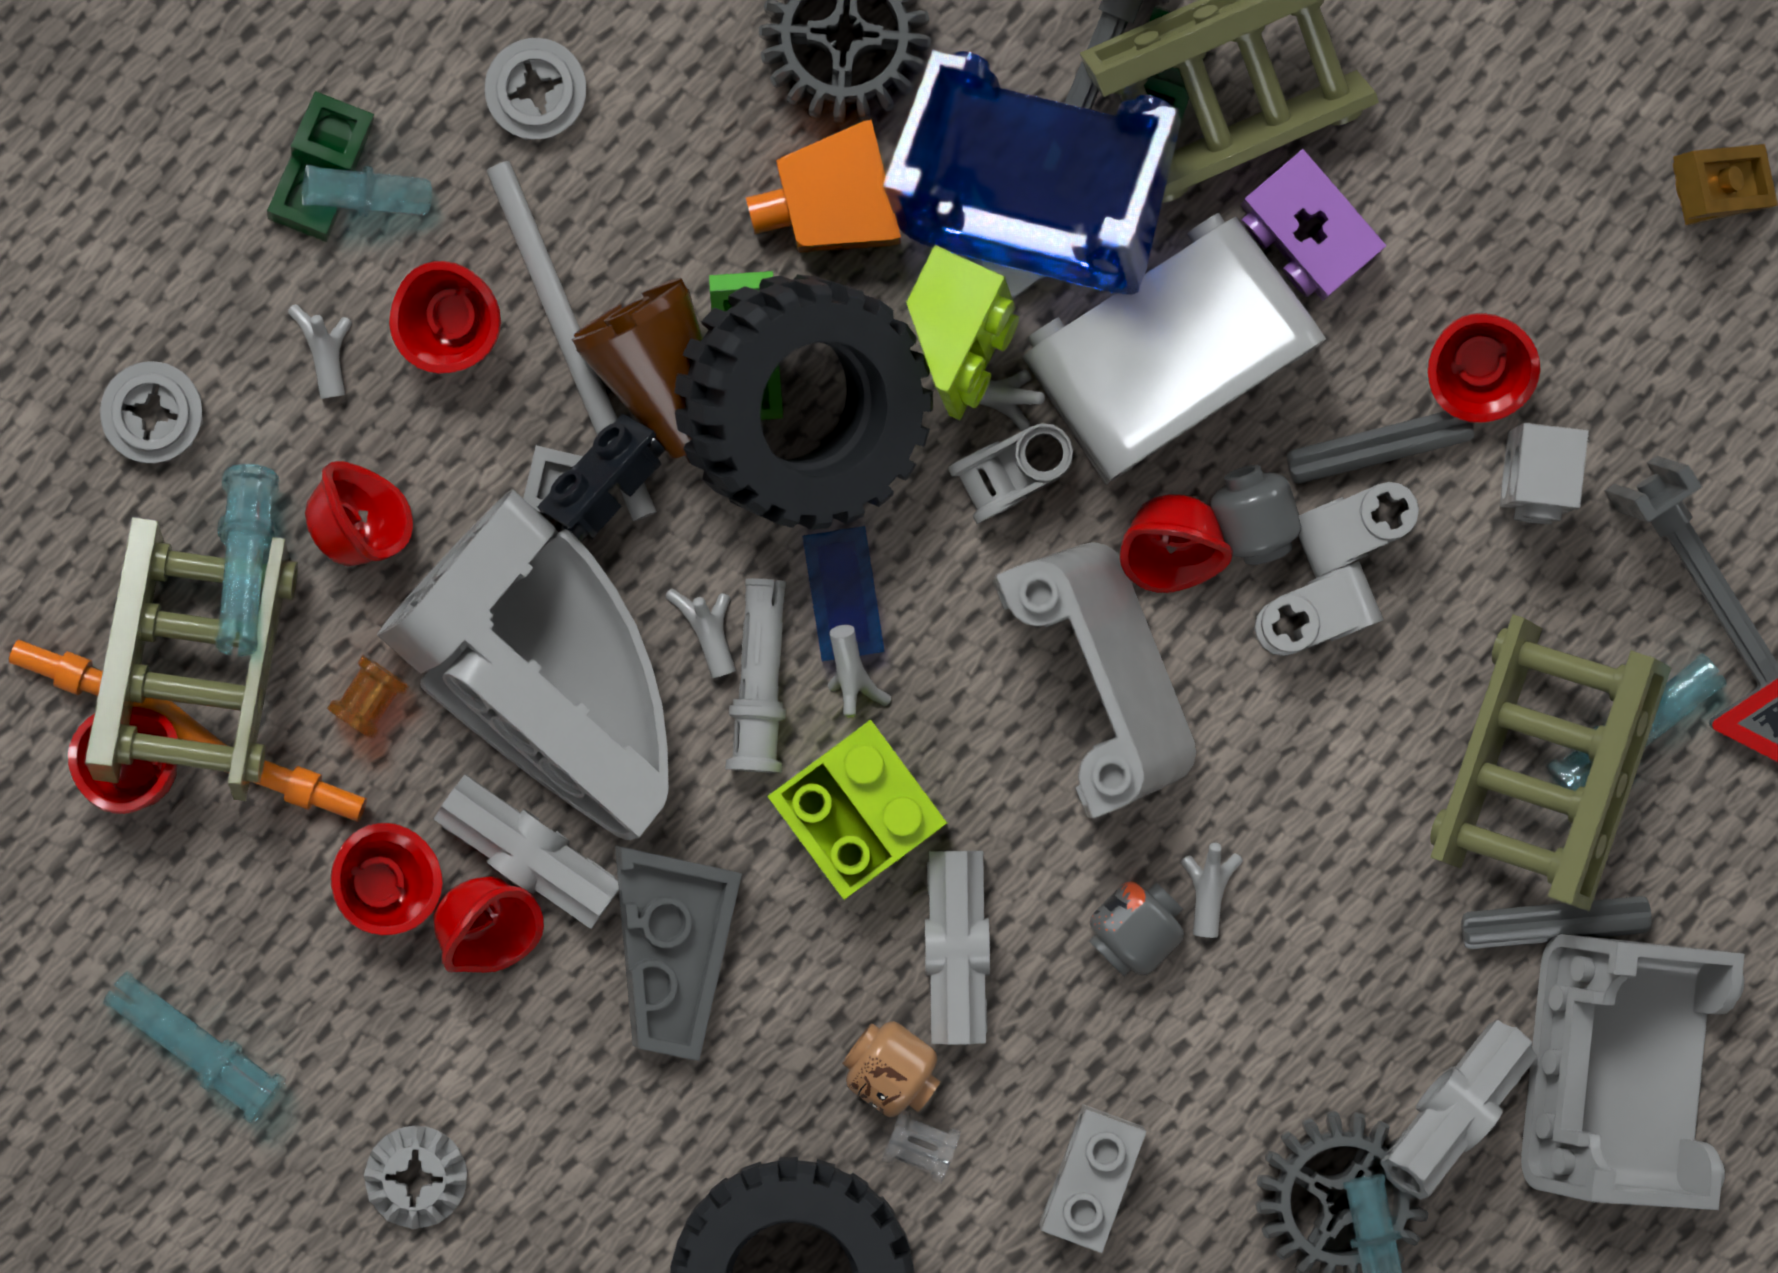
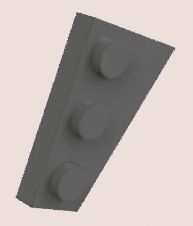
(673, 946)

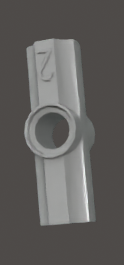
(527, 851)
(957, 947)
(1458, 1109)

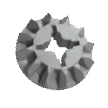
(508, 75)
(134, 387)
(437, 1156)

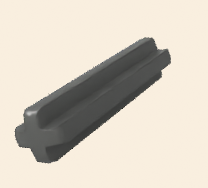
(1377, 446)
(1544, 922)

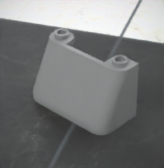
(1173, 351)
(1151, 731)
(1623, 1071)

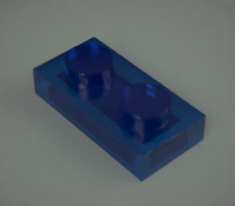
(843, 588)

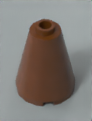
(641, 353)

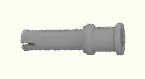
(758, 709)

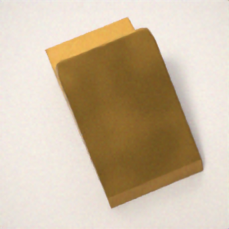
(1723, 182)

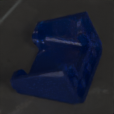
(1031, 177)

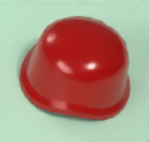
(444, 318)
(1483, 368)
(335, 519)
(1178, 523)
(139, 784)
(385, 879)
(474, 907)

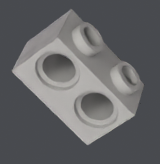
(1543, 472)
(1092, 1178)

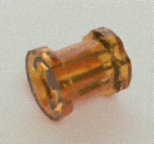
(368, 697)

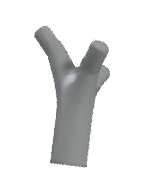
(324, 349)
(1006, 394)
(708, 629)
(850, 672)
(1210, 888)

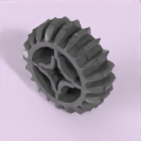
(873, 41)
(1326, 1224)

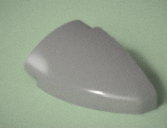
(541, 664)

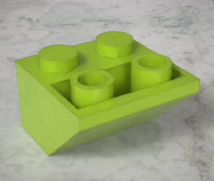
(960, 321)
(857, 809)

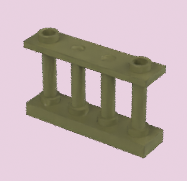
(1182, 42)
(129, 681)
(1591, 809)

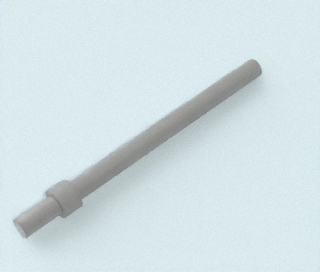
(559, 313)

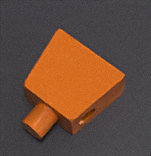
(831, 195)

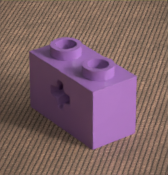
(1307, 192)

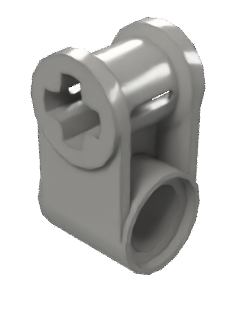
(1009, 471)
(1345, 528)
(1327, 610)

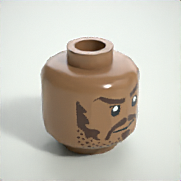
(891, 1069)

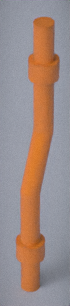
(299, 786)

